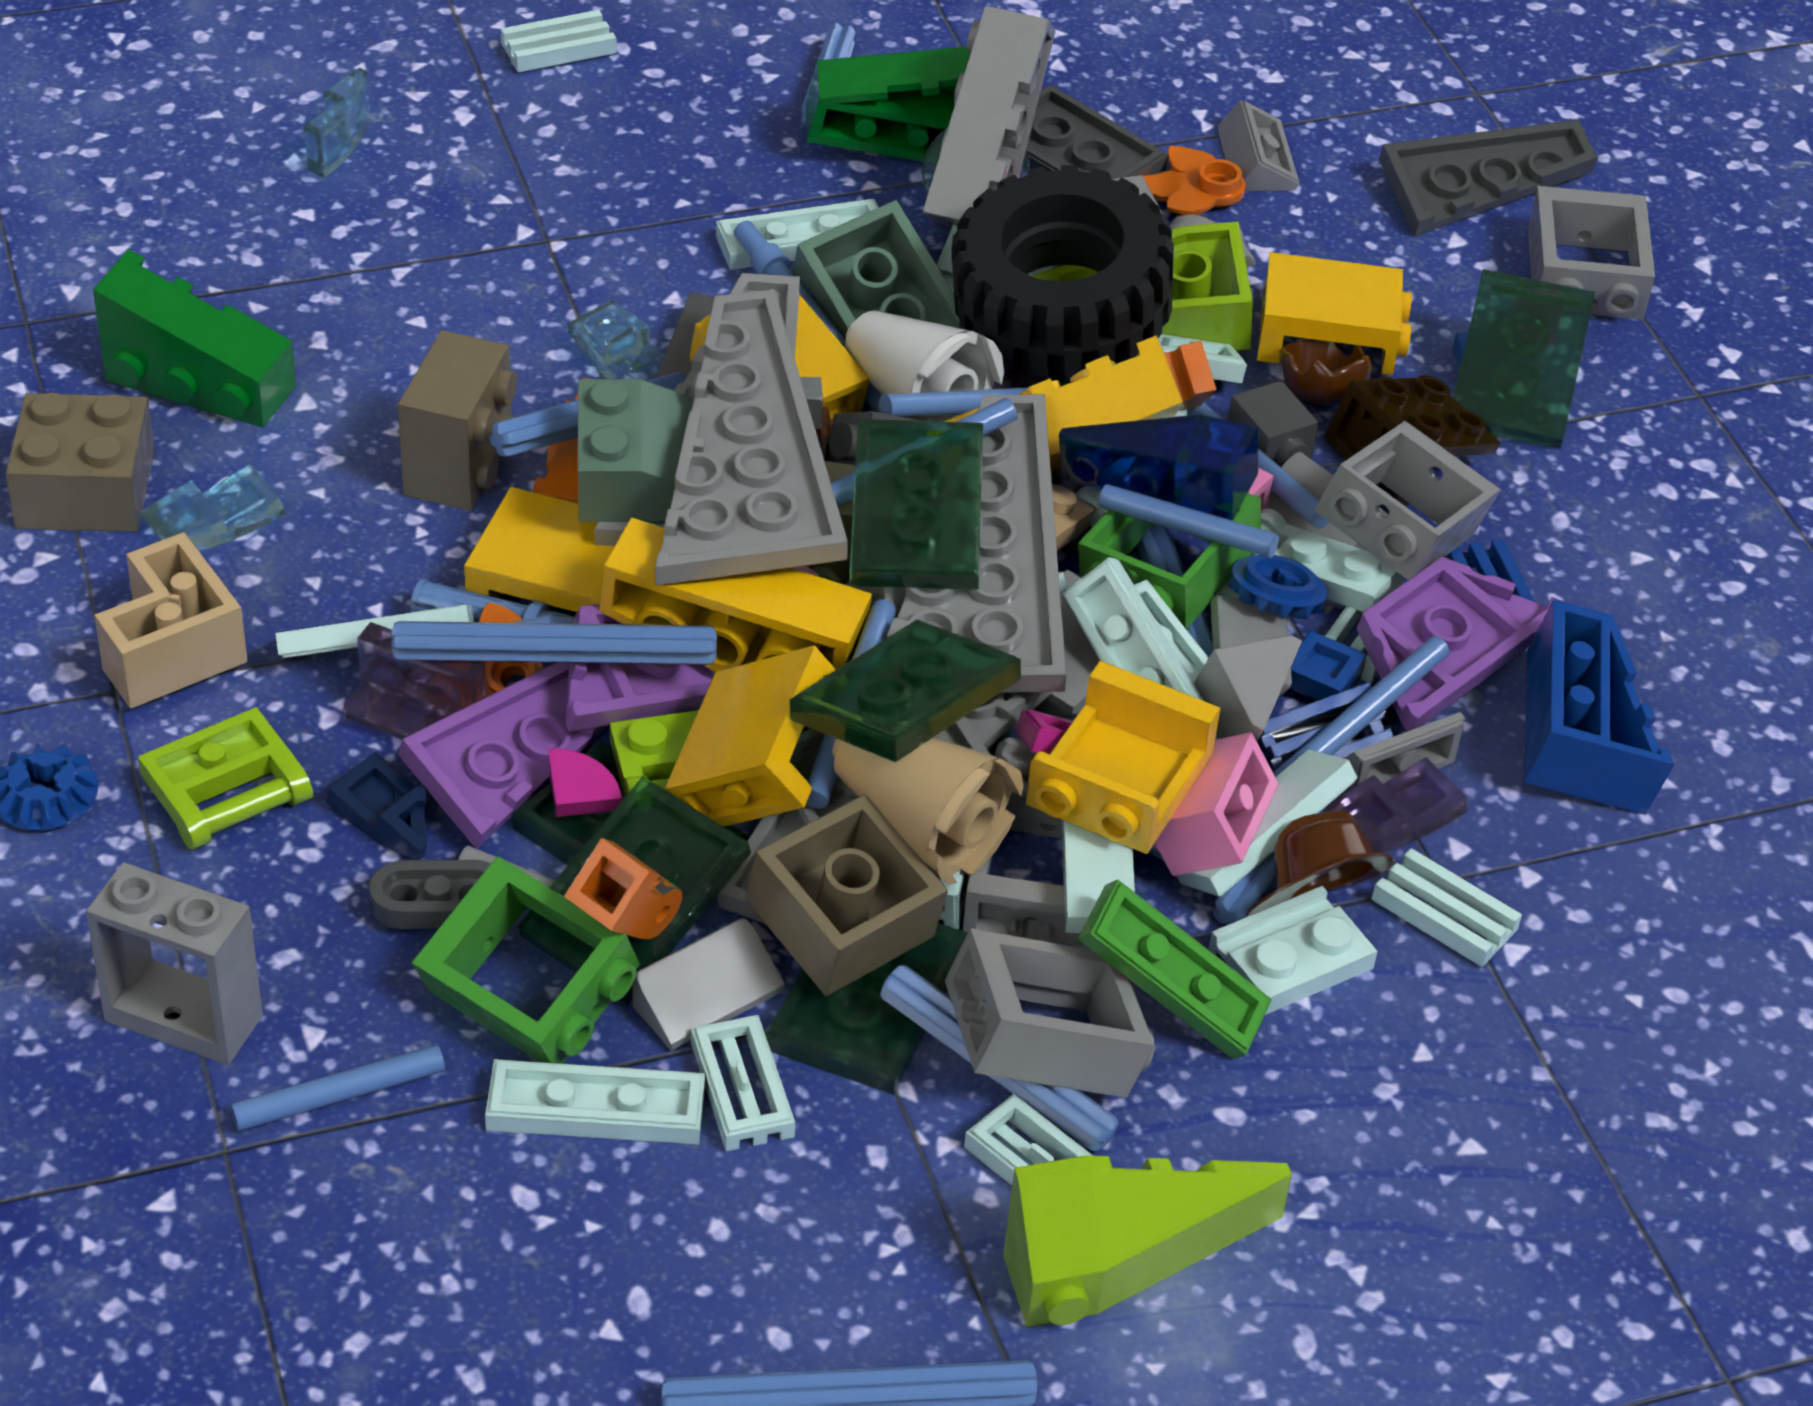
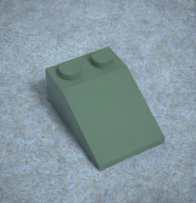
(874, 266)
(628, 448)

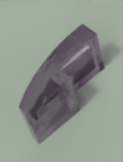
(1403, 807)

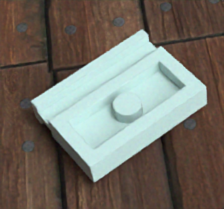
(1295, 948)

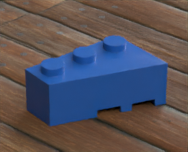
(1584, 714)

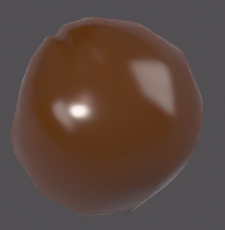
(1320, 371)

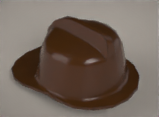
(1323, 852)

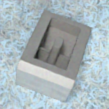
(1246, 682)

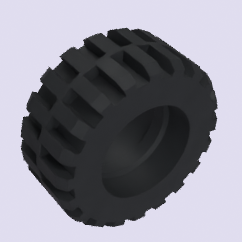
(1063, 221)

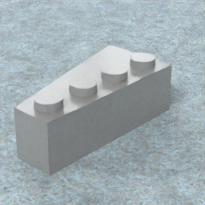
(991, 111)

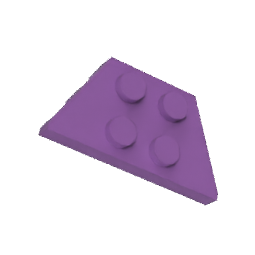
(1465, 609)
(629, 691)

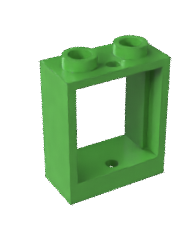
(1185, 595)
(480, 925)

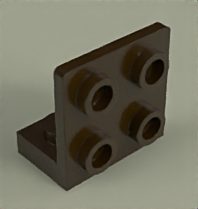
(1424, 402)

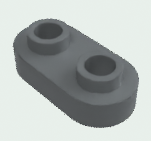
(421, 891)

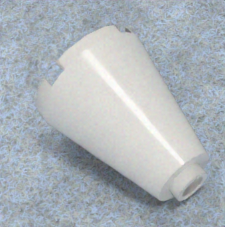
(922, 356)

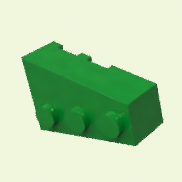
(884, 101)
(187, 350)

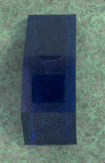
(1176, 459)

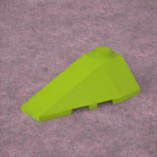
(1209, 285)
(1103, 1233)

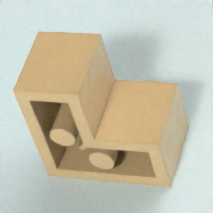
(174, 628)

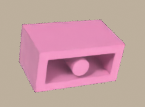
(1220, 809)

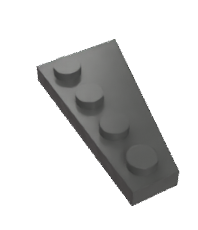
(1477, 171)

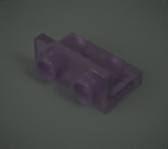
(408, 694)

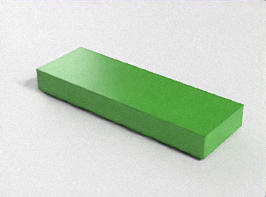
(1174, 969)

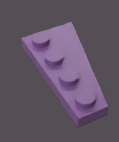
(495, 751)

